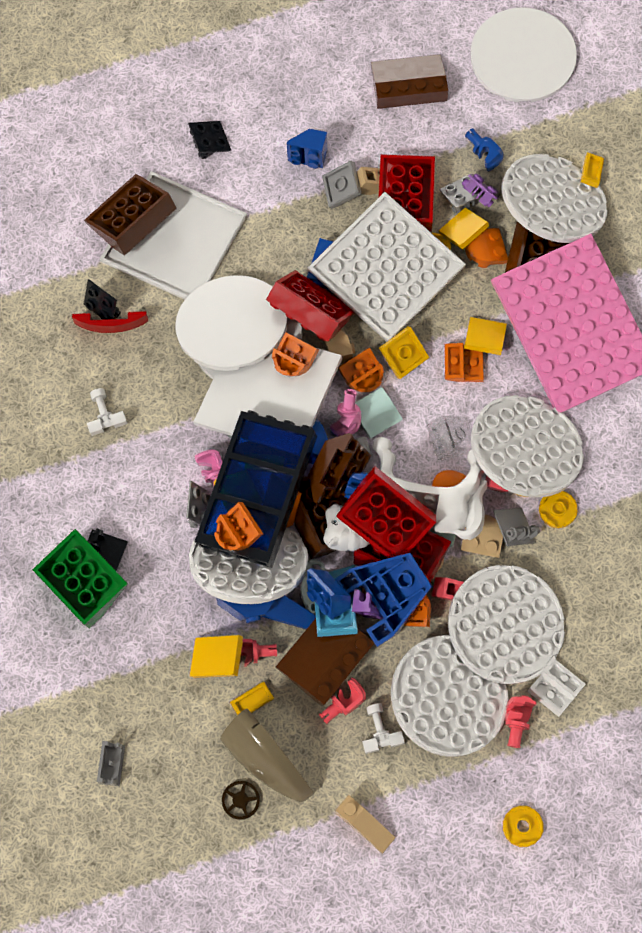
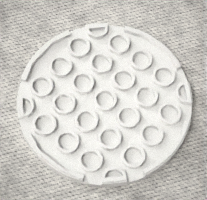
(523, 54)
(551, 200)
(229, 323)
(527, 446)
(246, 581)
(506, 624)
(444, 702)

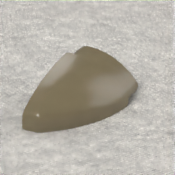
(263, 757)

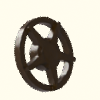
(240, 800)

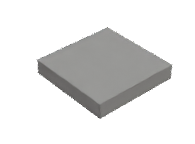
(341, 184)

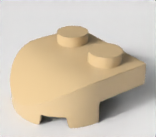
(488, 541)

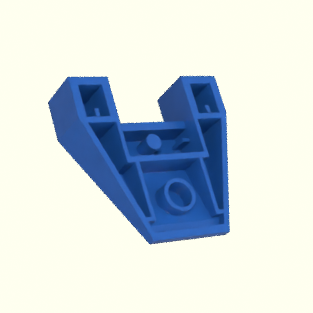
(395, 588)

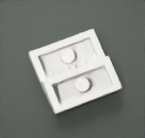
(556, 688)

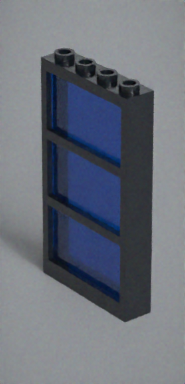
(264, 473)

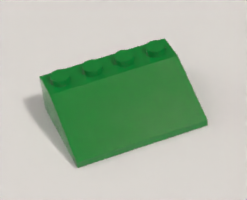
(81, 578)

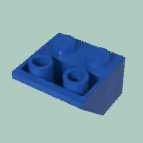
(308, 148)
(327, 593)

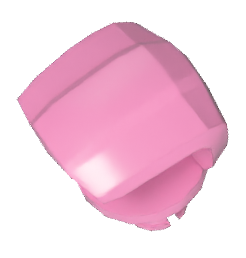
(350, 415)
(212, 459)

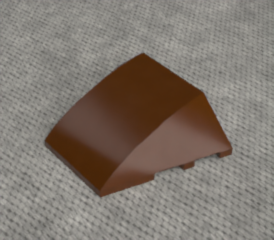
(335, 465)

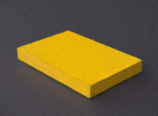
(216, 656)

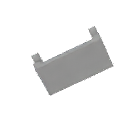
(110, 763)

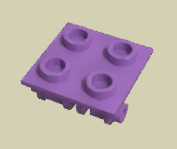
(477, 180)

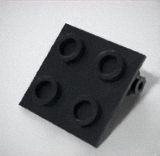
(209, 137)
(100, 302)
(108, 546)

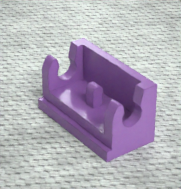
(365, 606)

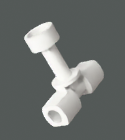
(105, 418)
(382, 737)

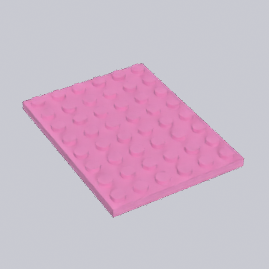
(572, 323)

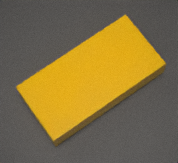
(592, 170)
(252, 699)

